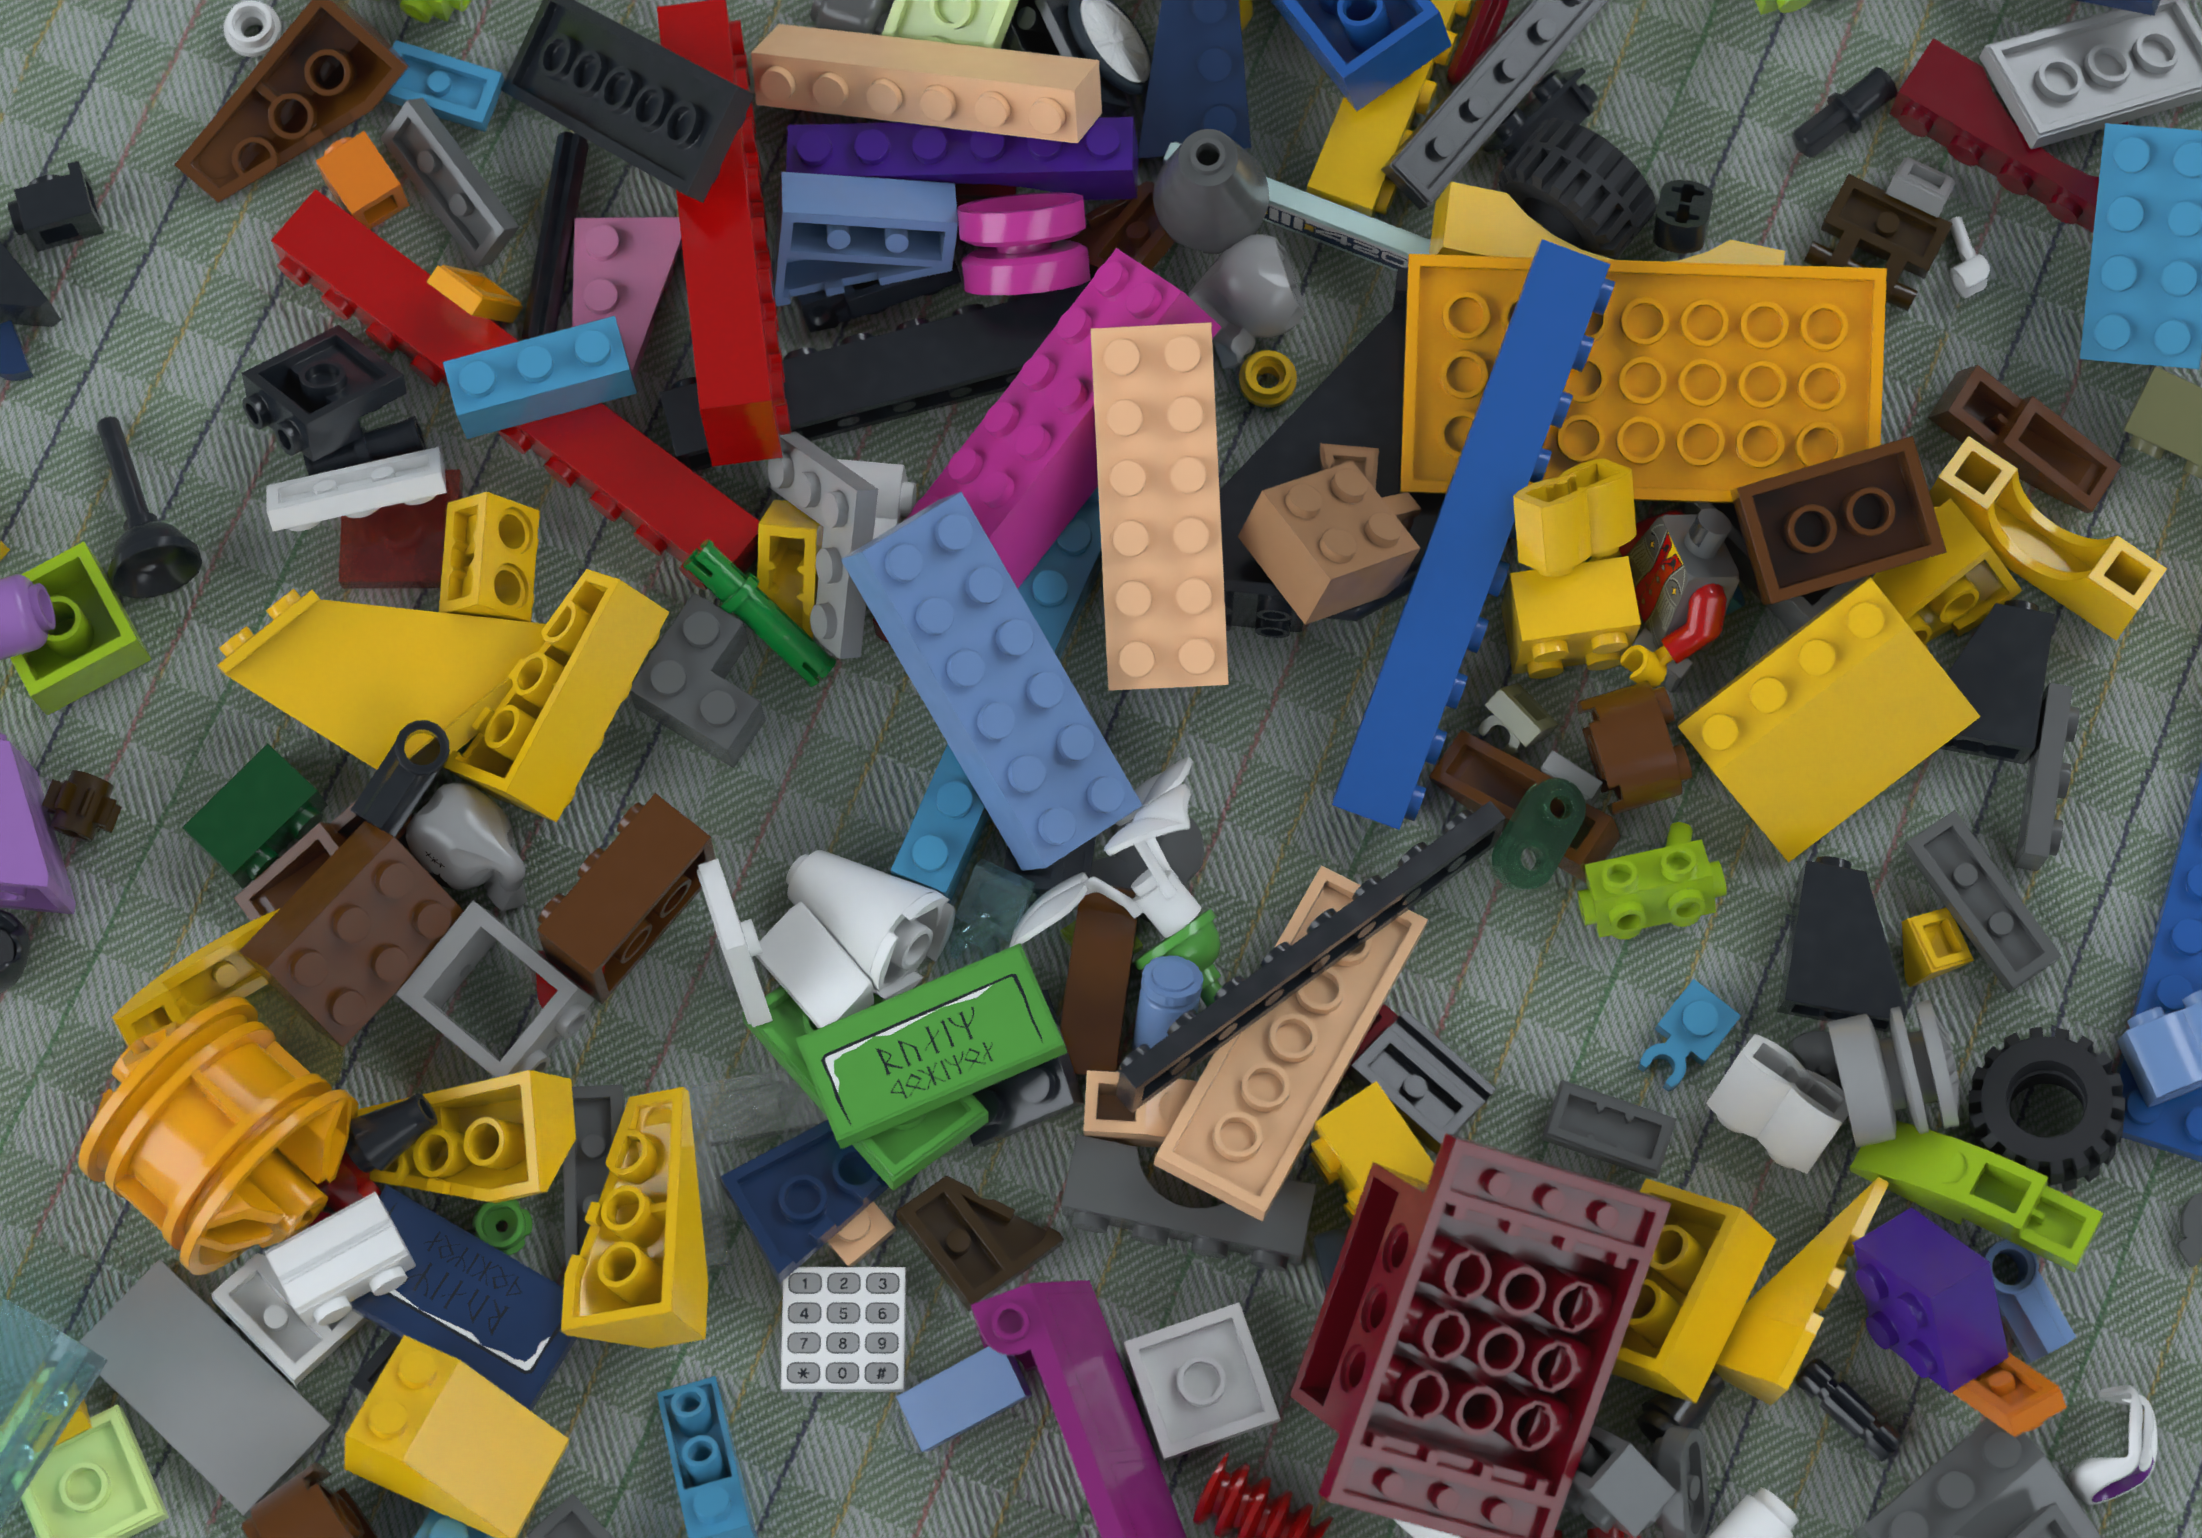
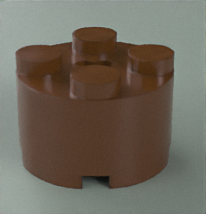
(1633, 746)
(308, 1510)

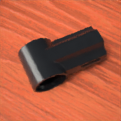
(399, 782)

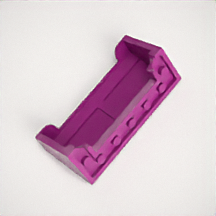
(1068, 1341)

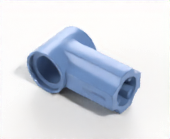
(2028, 1305)

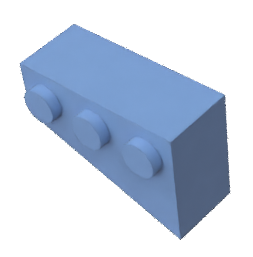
(859, 231)

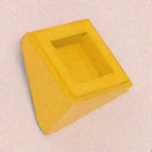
(1932, 946)

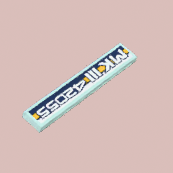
(1338, 225)

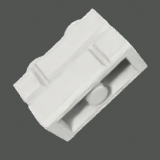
(341, 1261)

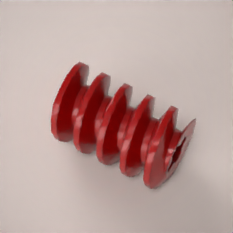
(1250, 1508)

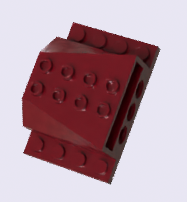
(1474, 1338)

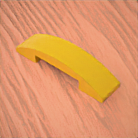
(193, 984)

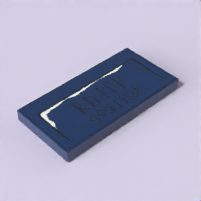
(472, 1303)

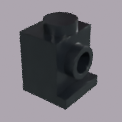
(56, 209)

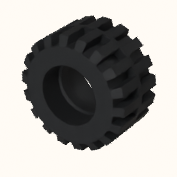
(1579, 188)
(2057, 1063)

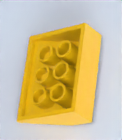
(1828, 719)

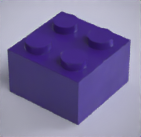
(1930, 1300)

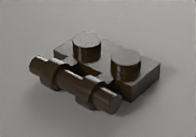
(1885, 228)

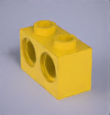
(489, 558)

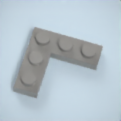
(847, 511)

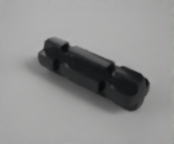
(1849, 1409)

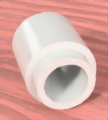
(1758, 1517)

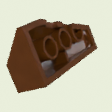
(305, 89)

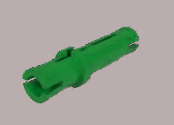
(744, 598)

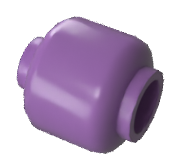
(24, 616)

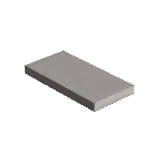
(2098, 71)
(205, 1388)

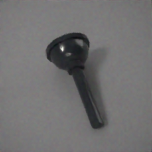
(150, 554)

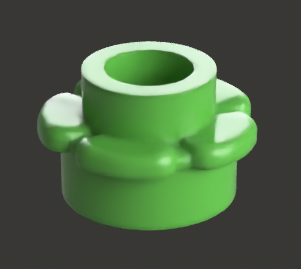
(518, 1220)

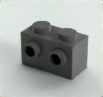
(1616, 1485)

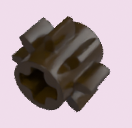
(81, 806)

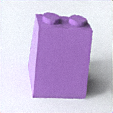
(30, 856)

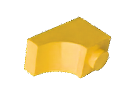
(788, 560)

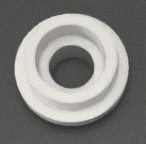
(248, 14)

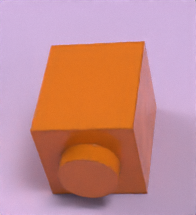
(362, 180)

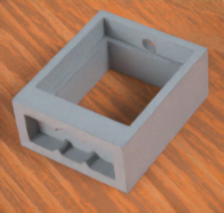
(454, 960)

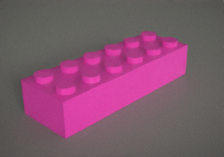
(1036, 447)

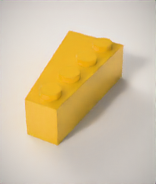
(562, 697)

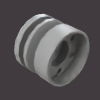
(1895, 1073)

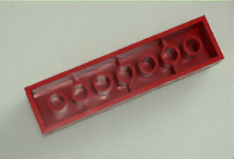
(729, 263)

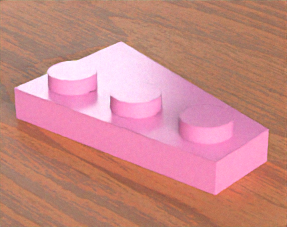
(623, 274)

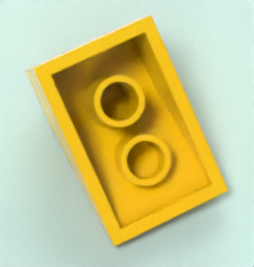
(452, 1441)

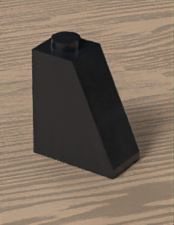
(2004, 681)
(1838, 949)

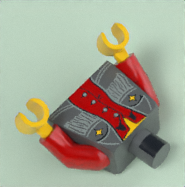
(1680, 587)

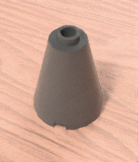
(1210, 193)

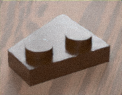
(1128, 226)

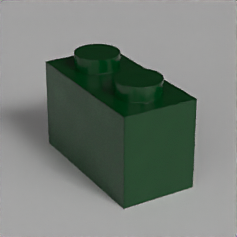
(256, 816)

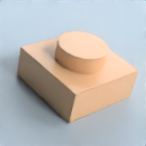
(861, 1235)

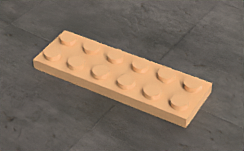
(1159, 506)
(1280, 1072)

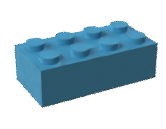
(2146, 250)

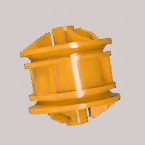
(218, 1135)

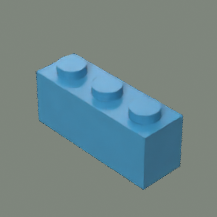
(539, 377)

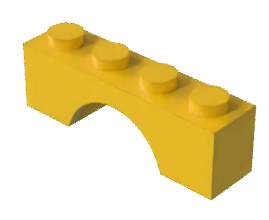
(2091, 577)

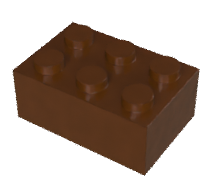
(1838, 520)
(625, 897)
(353, 933)

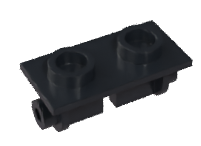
(1555, 98)

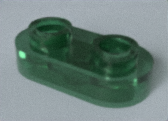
(1541, 832)

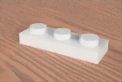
(356, 490)

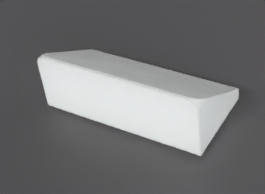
(814, 968)

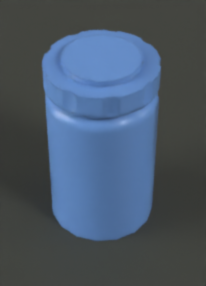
(1167, 991)

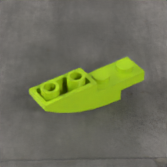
(1984, 1189)

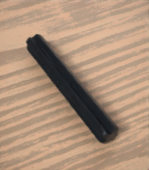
(556, 235)

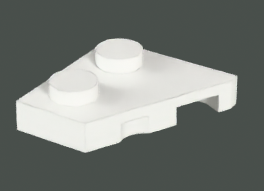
(266, 1316)

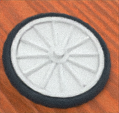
(1113, 39)

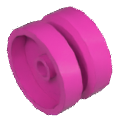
(1023, 243)

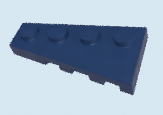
(1196, 75)
(801, 1195)

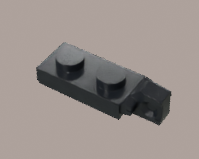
(868, 297)

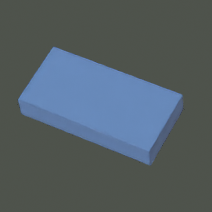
(963, 1397)

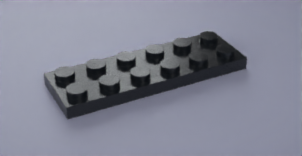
(628, 95)

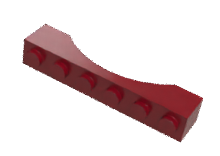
(1955, 106)

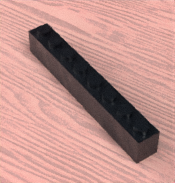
(892, 373)

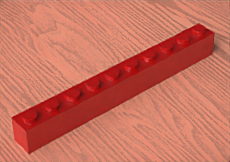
(585, 446)

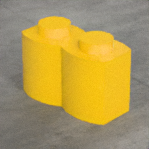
(1575, 516)

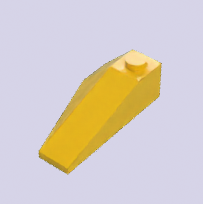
(1952, 587)
(489, 1139)
(644, 1252)
(1784, 1314)

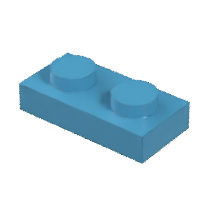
(448, 85)

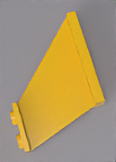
(375, 668)

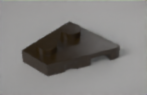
(974, 1240)

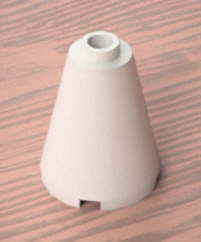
(874, 917)

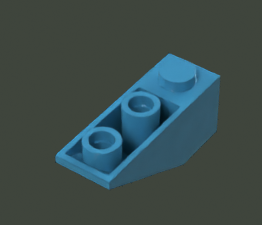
(705, 1462)

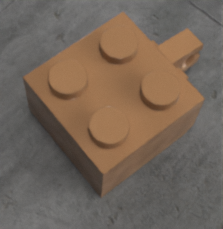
(1331, 540)

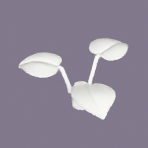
(1157, 890)

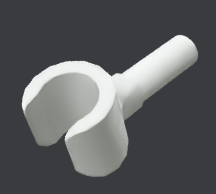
(1972, 273)

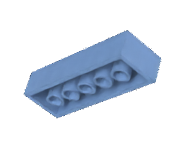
(992, 682)

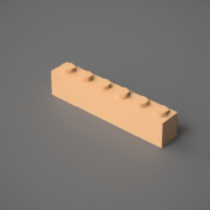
(927, 83)

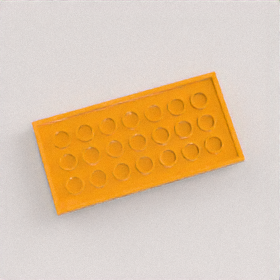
(1690, 375)

